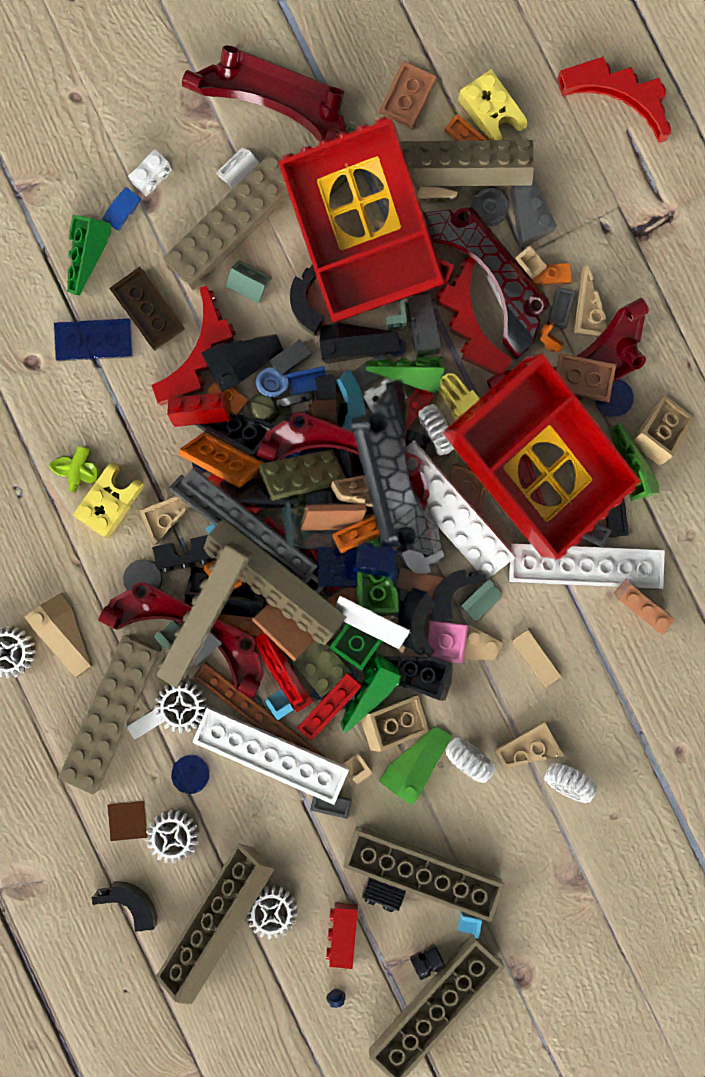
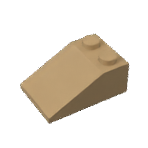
(662, 430)
(394, 723)

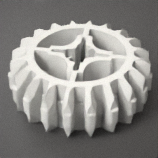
(433, 426)
(14, 657)
(180, 715)
(470, 760)
(570, 782)
(166, 832)
(282, 898)

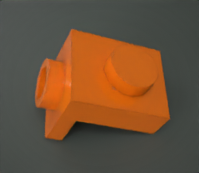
(551, 342)

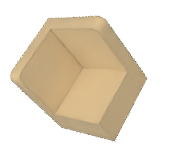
(531, 262)
(358, 768)

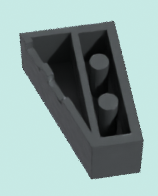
(531, 214)
(424, 325)

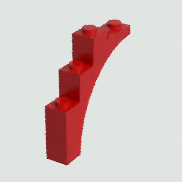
(623, 85)
(464, 325)
(186, 379)

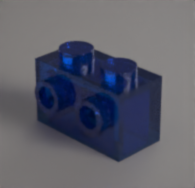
(375, 560)

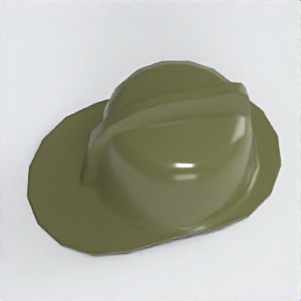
(267, 409)

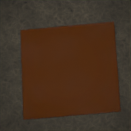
(127, 821)

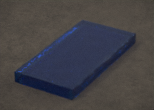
(93, 339)

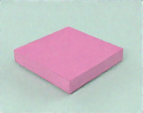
(447, 640)

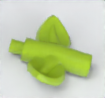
(76, 468)

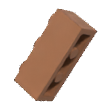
(644, 606)

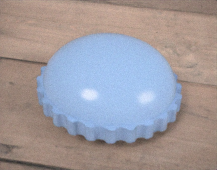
(271, 383)

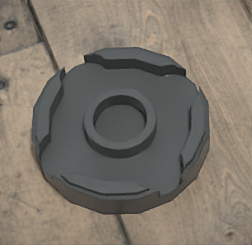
(491, 205)
(296, 399)
(142, 571)

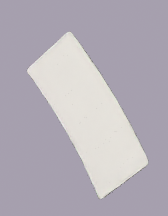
(144, 724)

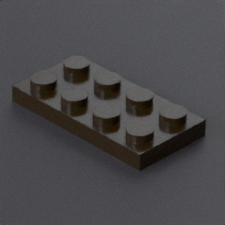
(147, 308)

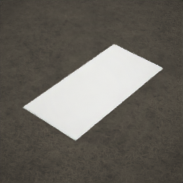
(372, 623)

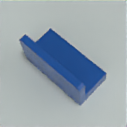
(304, 380)

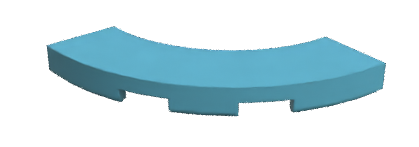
(352, 396)

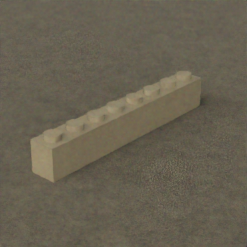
(204, 613)

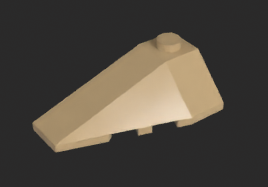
(58, 628)

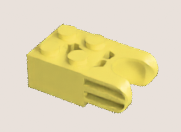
(491, 113)
(456, 395)
(107, 495)

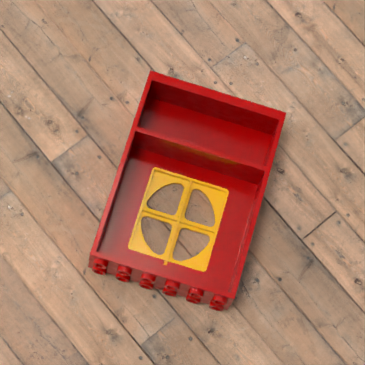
(382, 264)
(532, 408)

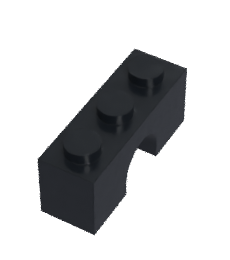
(167, 557)

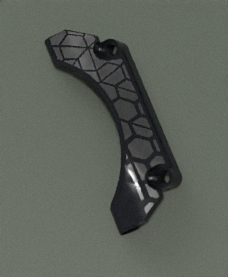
(385, 467)

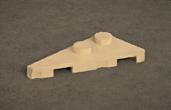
(589, 314)
(162, 517)

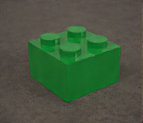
(355, 645)

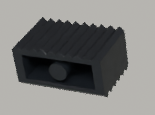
(383, 894)

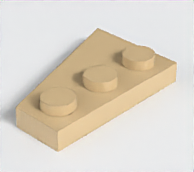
(529, 747)

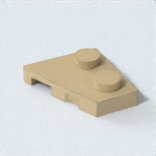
(352, 490)
(480, 645)

